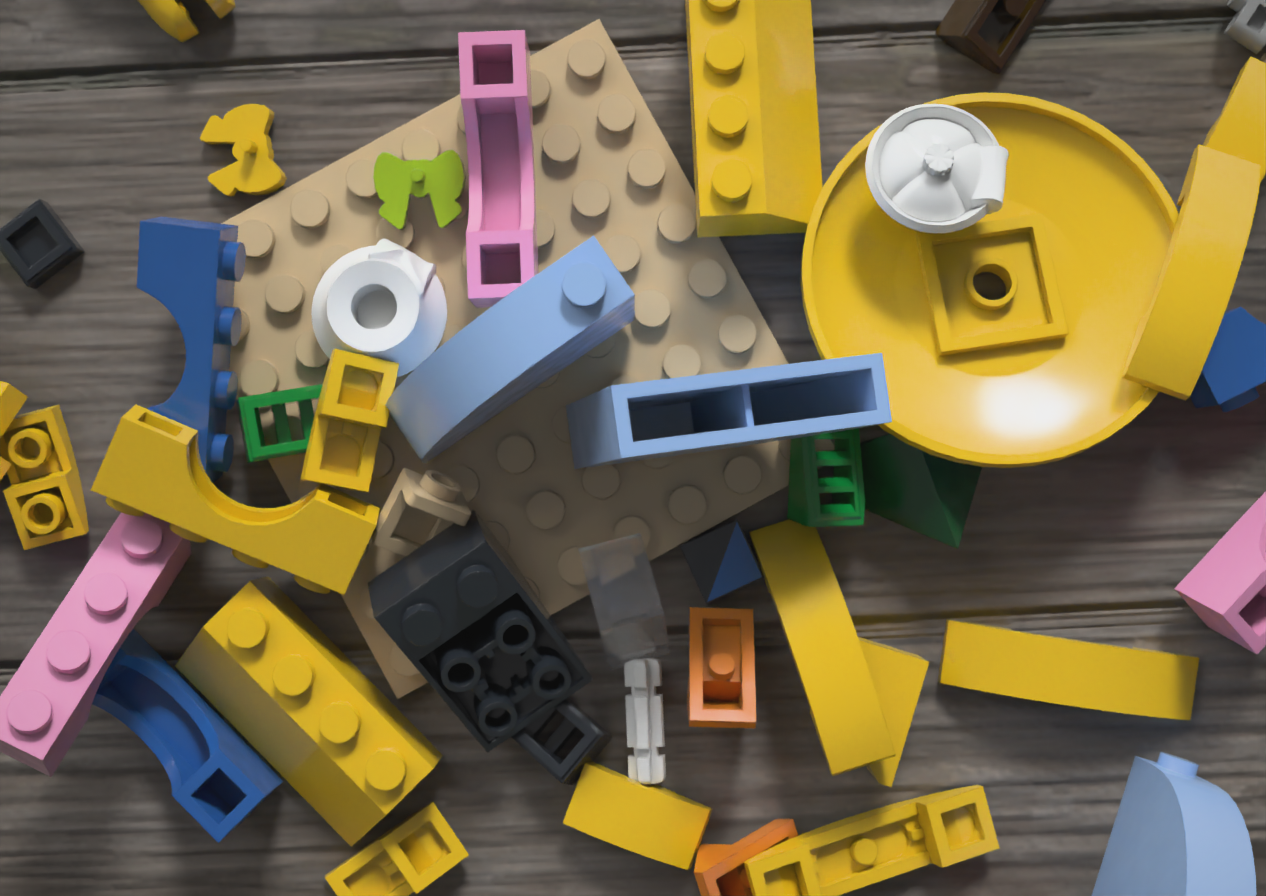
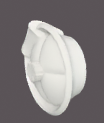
(936, 168)
(381, 306)

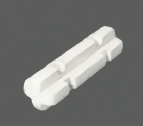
(645, 721)

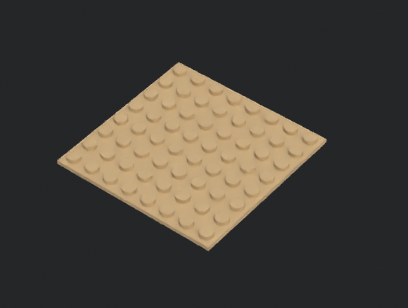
(596, 174)

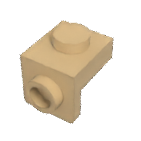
(419, 510)

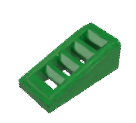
(251, 426)
(845, 485)

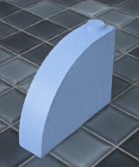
(512, 349)
(727, 409)
(1176, 836)

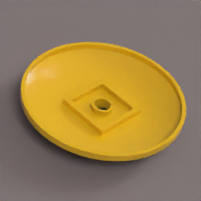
(1079, 267)

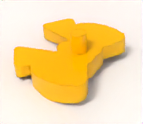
(248, 131)

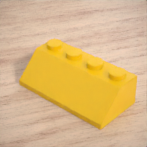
(753, 116)
(307, 709)

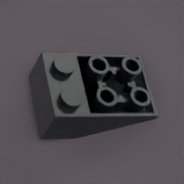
(477, 632)

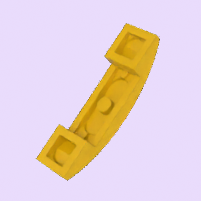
(1196, 273)
(823, 646)
(1068, 671)
(877, 845)

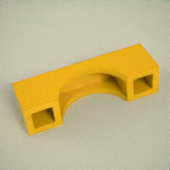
(159, 472)

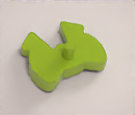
(440, 178)

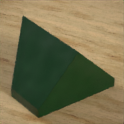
(917, 488)

